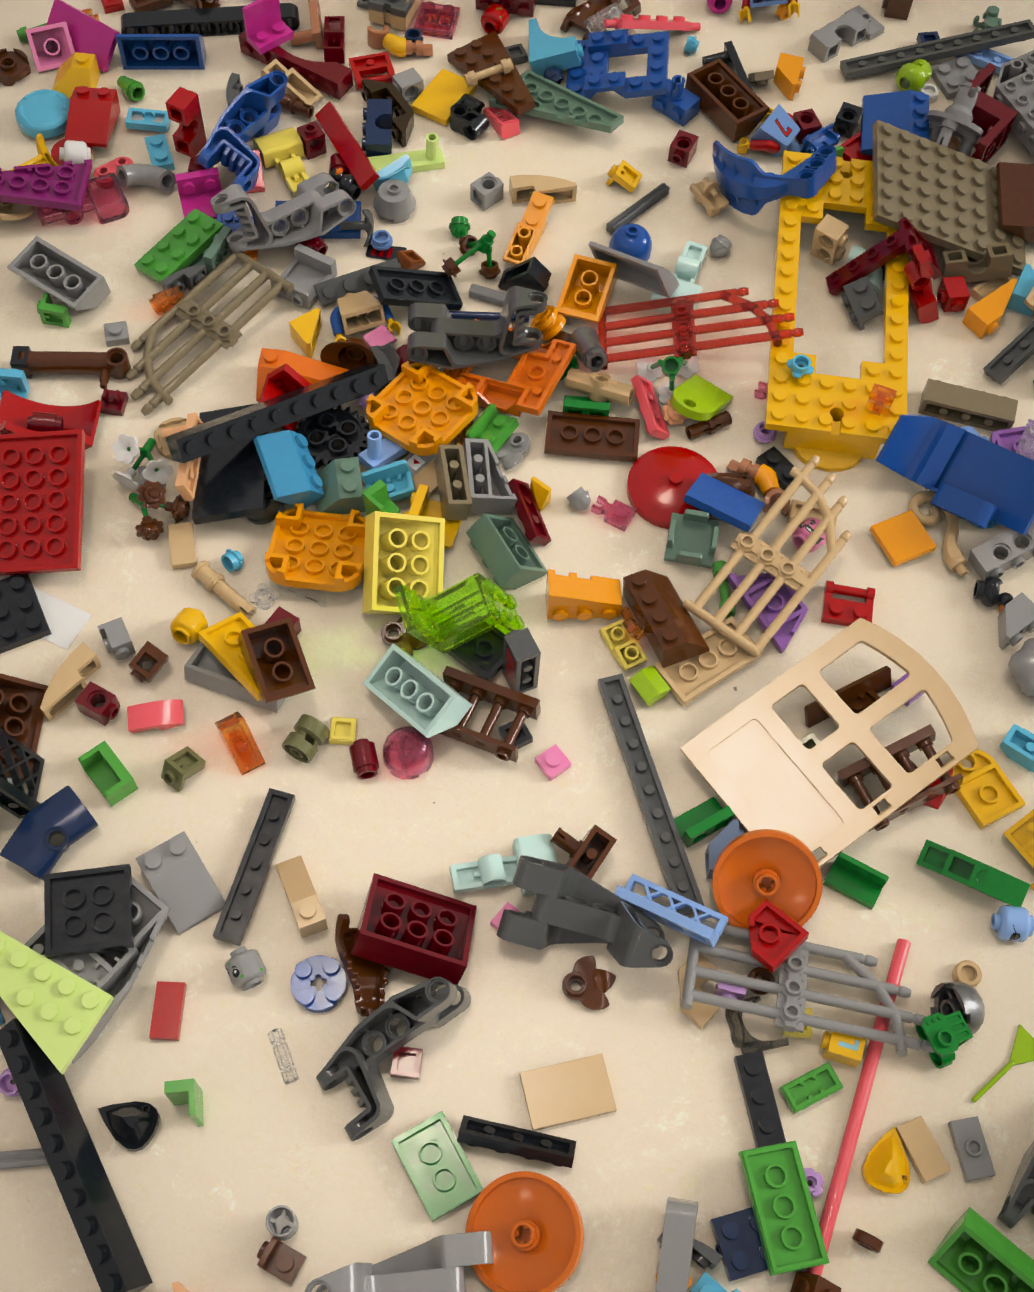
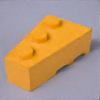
(582, 598)

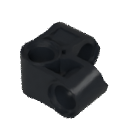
(467, 117)

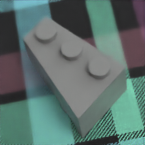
(486, 481)

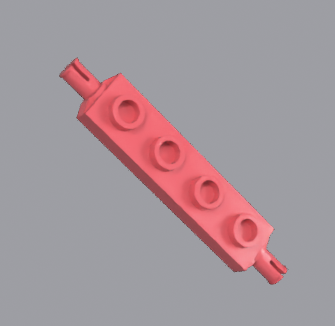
(644, 22)

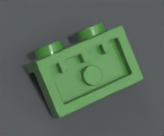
(493, 426)

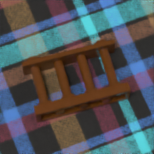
(502, 699)
(900, 750)

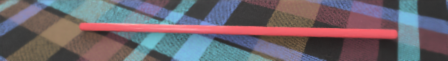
(858, 1109)

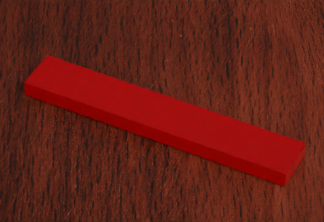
(347, 146)

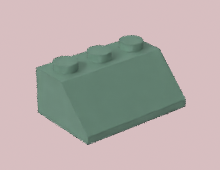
(505, 551)

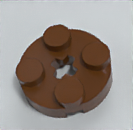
(17, 67)

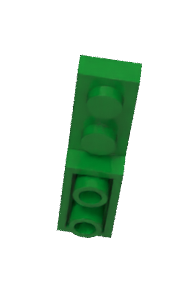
(973, 873)

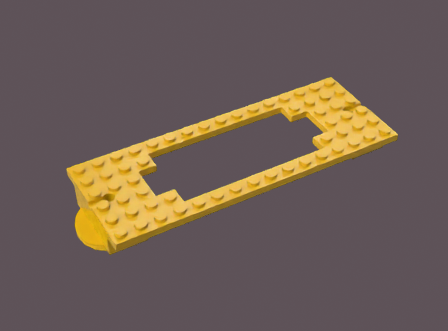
(824, 411)

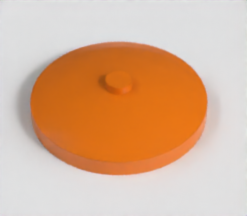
(767, 867)
(533, 1233)

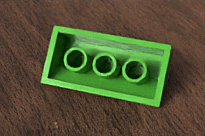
(982, 1258)

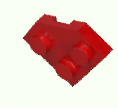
(773, 935)

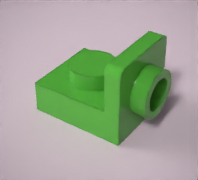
(53, 313)

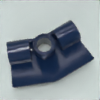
(30, 842)

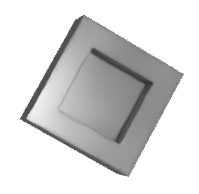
(116, 333)

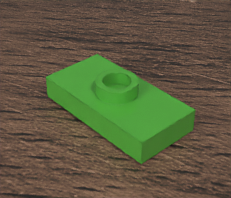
(811, 1088)

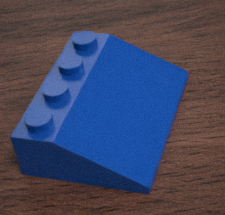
(900, 109)

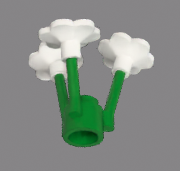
(652, 368)

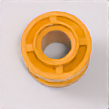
(548, 322)

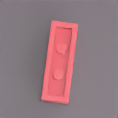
(650, 408)

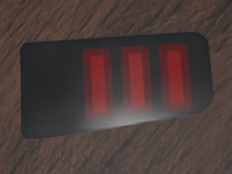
(385, 254)

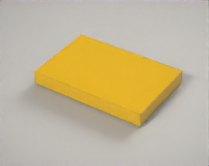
(441, 95)

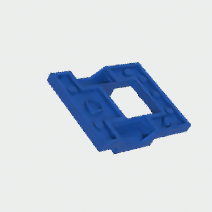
(594, 68)

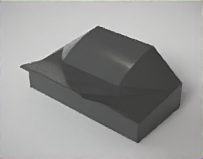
(388, 356)

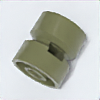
(307, 736)

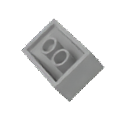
(181, 882)

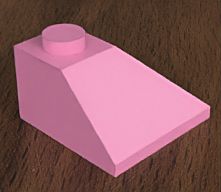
(50, 45)

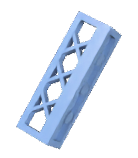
(668, 915)

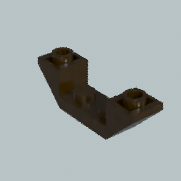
(404, 121)

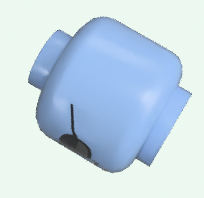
(1012, 923)

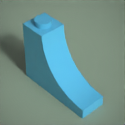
(552, 51)

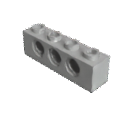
(983, 556)

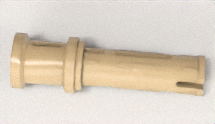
(216, 584)

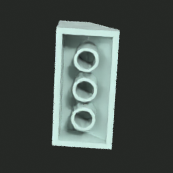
(416, 693)

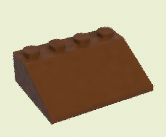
(1016, 199)
(21, 713)

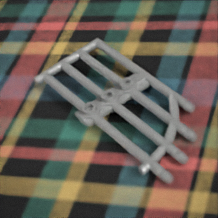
(793, 994)

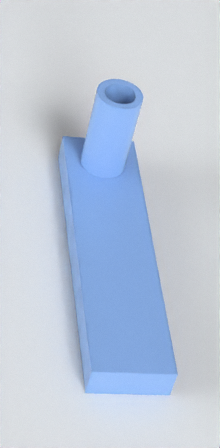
(379, 451)

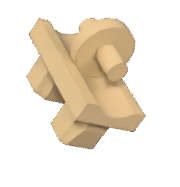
(707, 193)

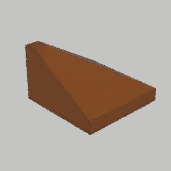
(410, 259)

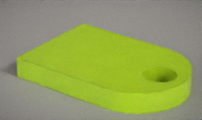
(699, 399)

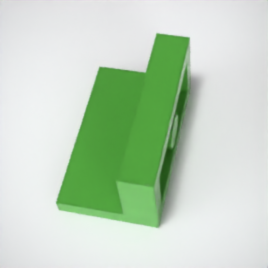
(186, 1092)

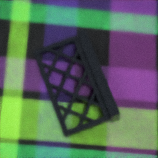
(13, 795)

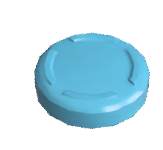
(43, 113)

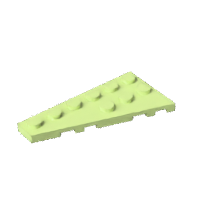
(49, 1001)

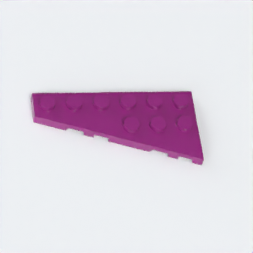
(47, 185)

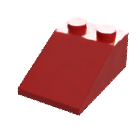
(92, 115)

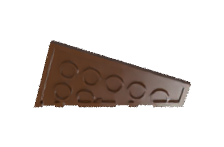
(484, 54)

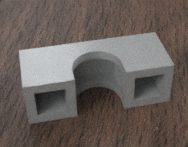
(848, 28)

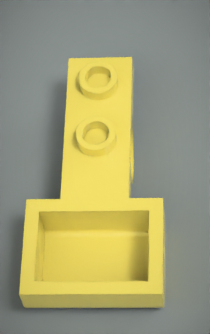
(285, 152)

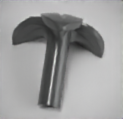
(367, 225)

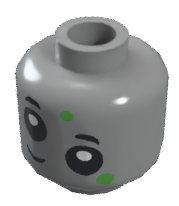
(245, 968)

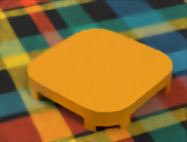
(422, 409)
(317, 550)

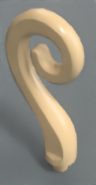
(950, 550)

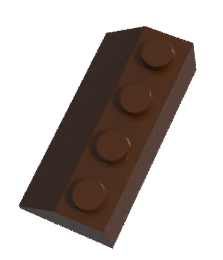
(726, 99)
(663, 617)

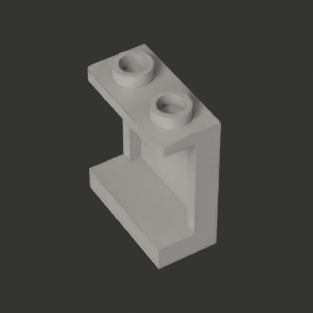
(303, 272)

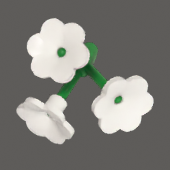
(126, 450)

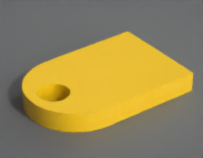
(986, 790)

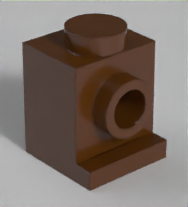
(147, 653)

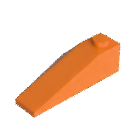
(308, 368)

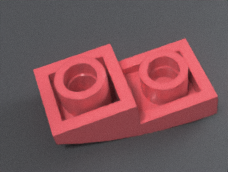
(155, 714)

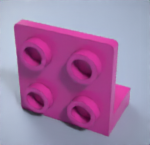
(264, 25)
(197, 190)

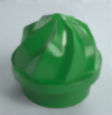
(459, 226)

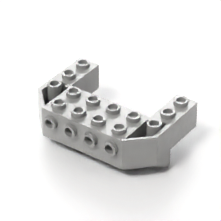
(1016, 90)

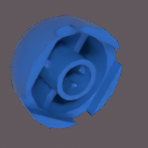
(632, 240)

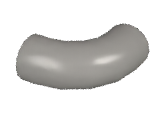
(145, 175)

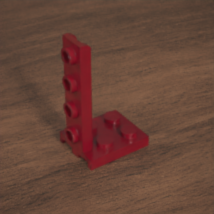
(880, 255)

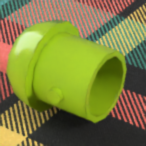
(913, 75)

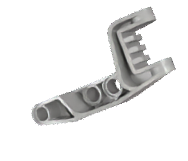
(302, 218)
(425, 1268)

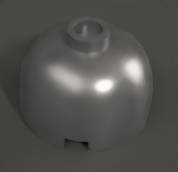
(959, 996)

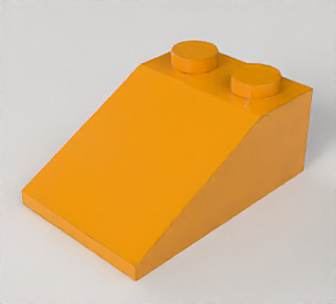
(587, 288)

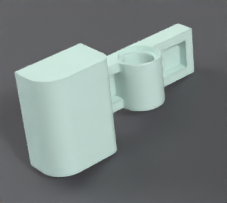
(686, 273)
(499, 871)

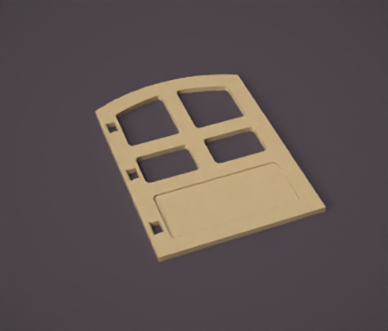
(781, 784)

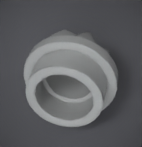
(720, 246)
(579, 499)

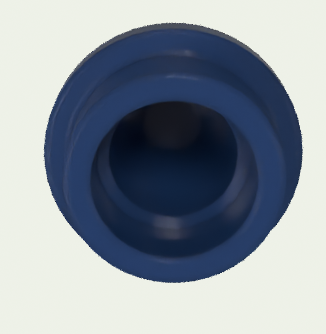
(554, 74)

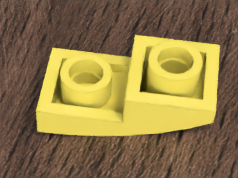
(622, 645)

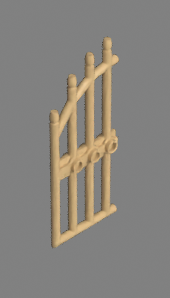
(768, 558)

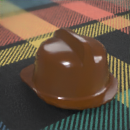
(348, 354)

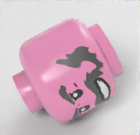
(804, 531)

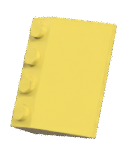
(399, 552)

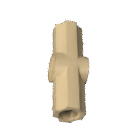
(600, 387)

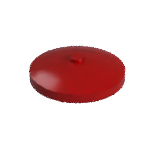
(661, 481)

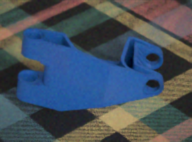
(250, 115)

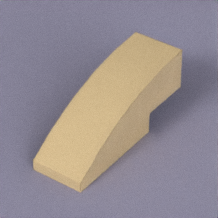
(296, 84)
(522, 188)
(69, 681)

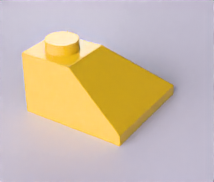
(77, 71)

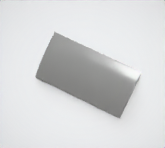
(637, 270)
(209, 672)

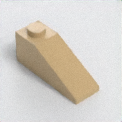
(302, 896)

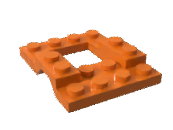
(528, 384)

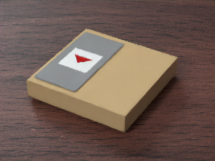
(423, 471)

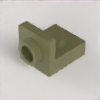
(181, 767)

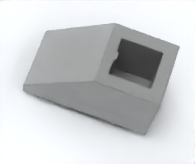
(1015, 620)

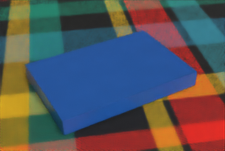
(724, 502)

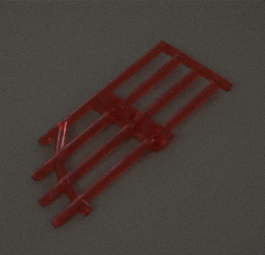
(684, 327)

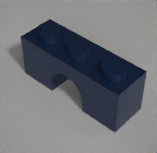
(377, 127)

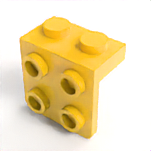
(423, 506)

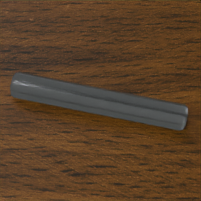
(638, 207)

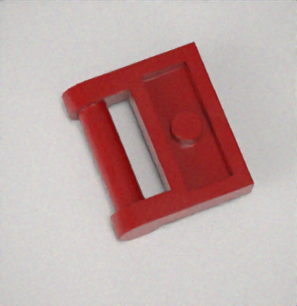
(371, 65)
(844, 611)

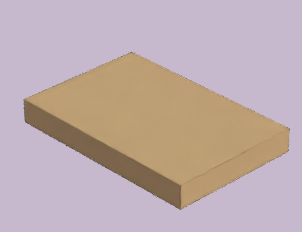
(567, 1092)

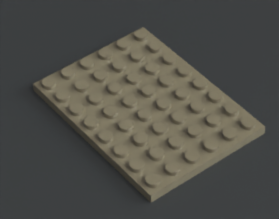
(940, 192)

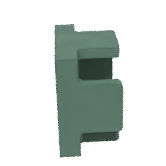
(692, 538)

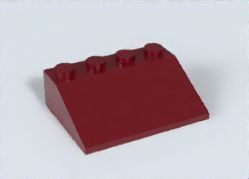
(414, 930)

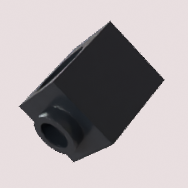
(847, 120)

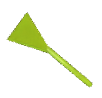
(1021, 1053)

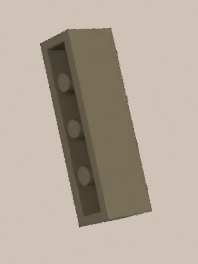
(967, 406)

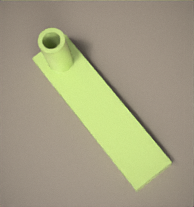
(421, 160)

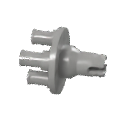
(956, 120)

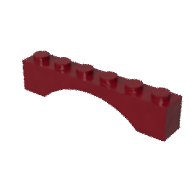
(325, 76)

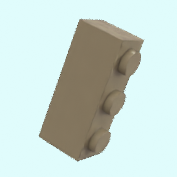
(453, 482)

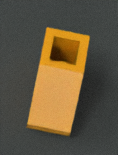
(788, 73)

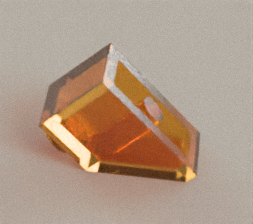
(240, 742)

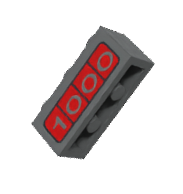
(521, 660)

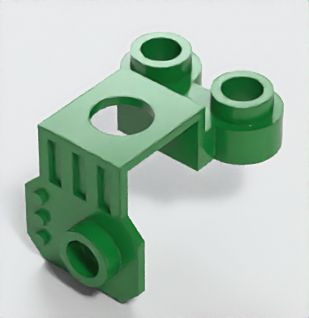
(944, 1036)

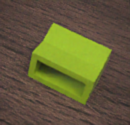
(650, 685)

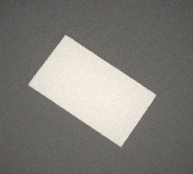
(62, 618)

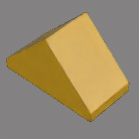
(306, 330)

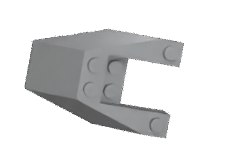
(115, 969)

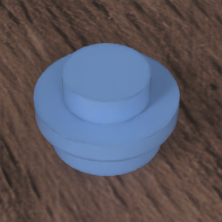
(381, 240)

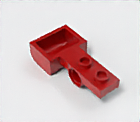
(920, 285)

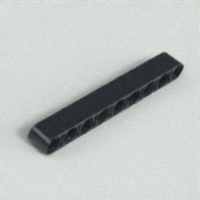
(202, 21)

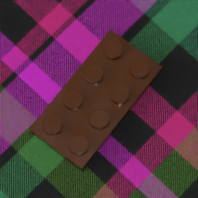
(592, 436)

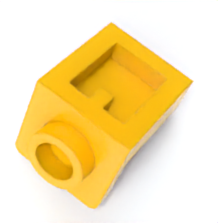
(624, 175)

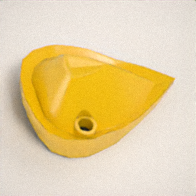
(887, 1164)

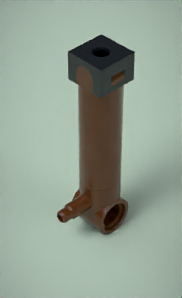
(106, 364)

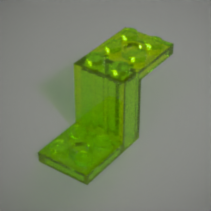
(458, 612)

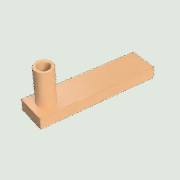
(187, 472)

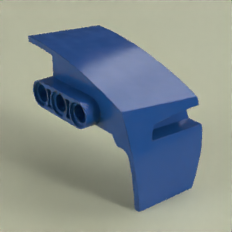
(963, 470)

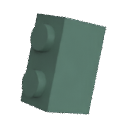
(341, 487)

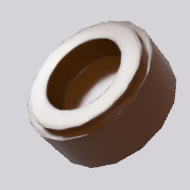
(867, 1240)

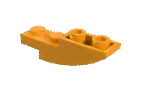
(529, 229)

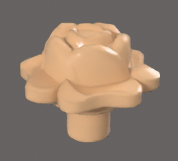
(672, 415)

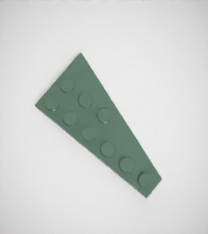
(564, 105)

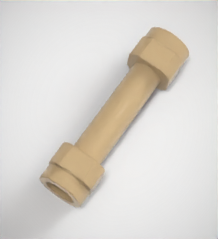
(505, 66)

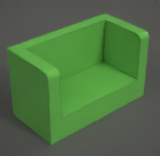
(108, 773)

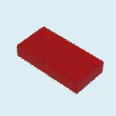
(167, 1011)

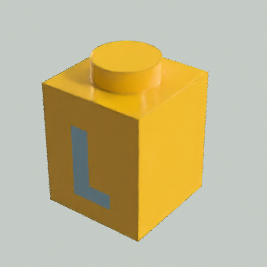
(842, 1048)

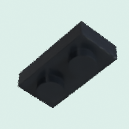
(779, 463)

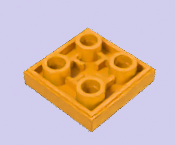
(902, 538)

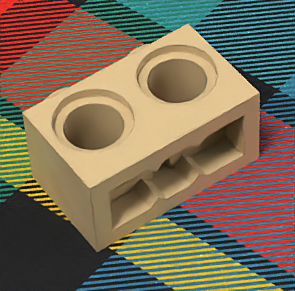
(829, 240)

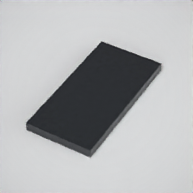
(229, 480)

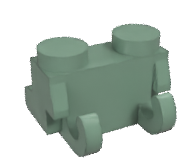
(990, 19)

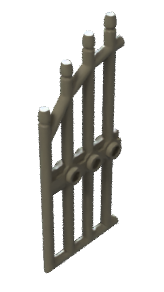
(206, 324)

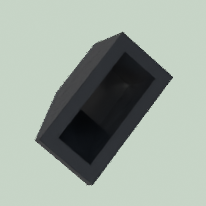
(527, 274)

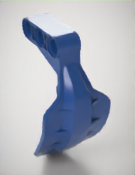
(751, 188)

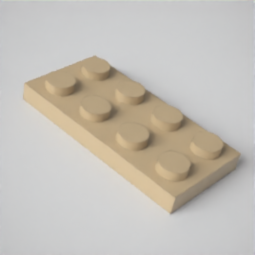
(703, 672)

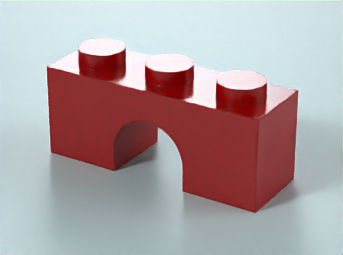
(185, 109)

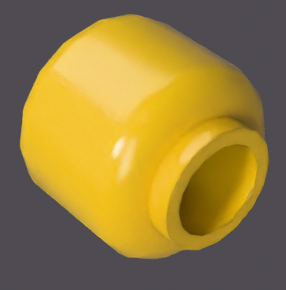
(187, 625)

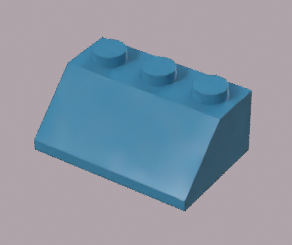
(289, 467)

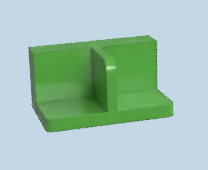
(377, 499)

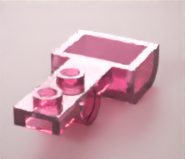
(102, 195)

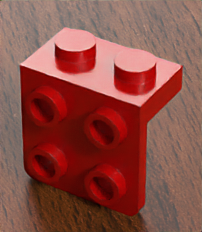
(281, 382)

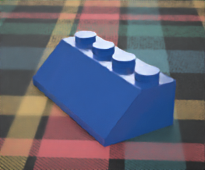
(162, 51)

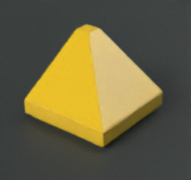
(541, 493)

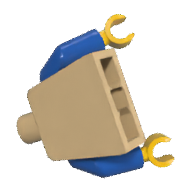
(358, 313)

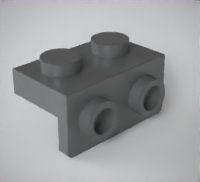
(862, 300)

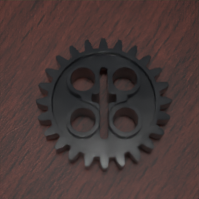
(334, 435)

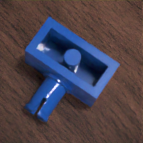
(678, 103)

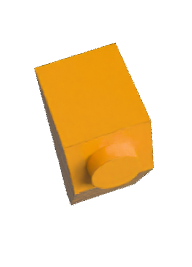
(985, 314)

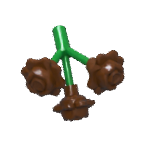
(153, 496)

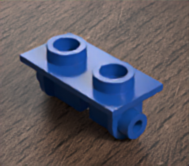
(822, 137)

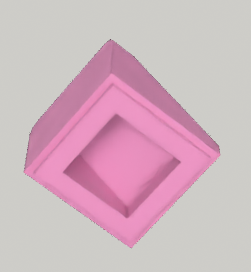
(379, 336)

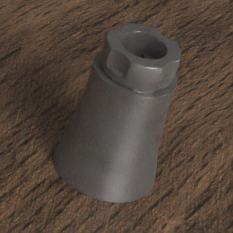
(589, 348)

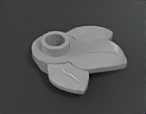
(512, 451)

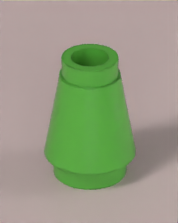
(132, 89)

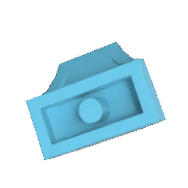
(399, 169)
(1019, 746)

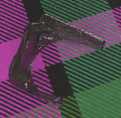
(741, 1037)

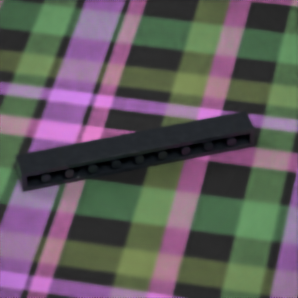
(276, 412)
(74, 1164)

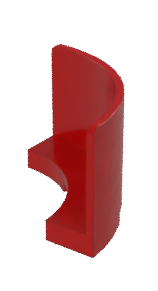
(16, 409)

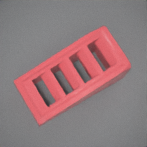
(504, 123)

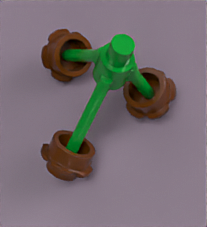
(468, 247)

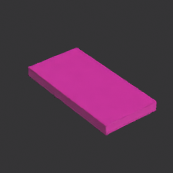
(86, 32)

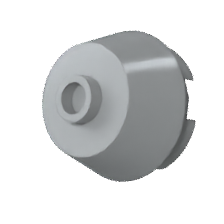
(394, 201)

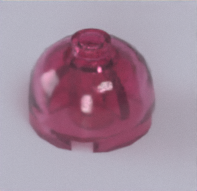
(407, 753)

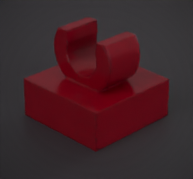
(113, 402)

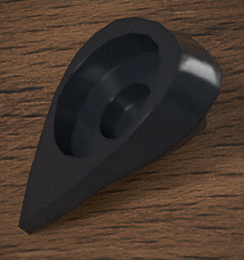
(131, 1123)

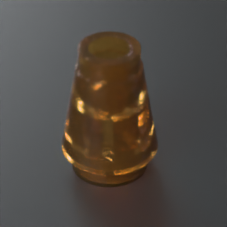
(166, 299)

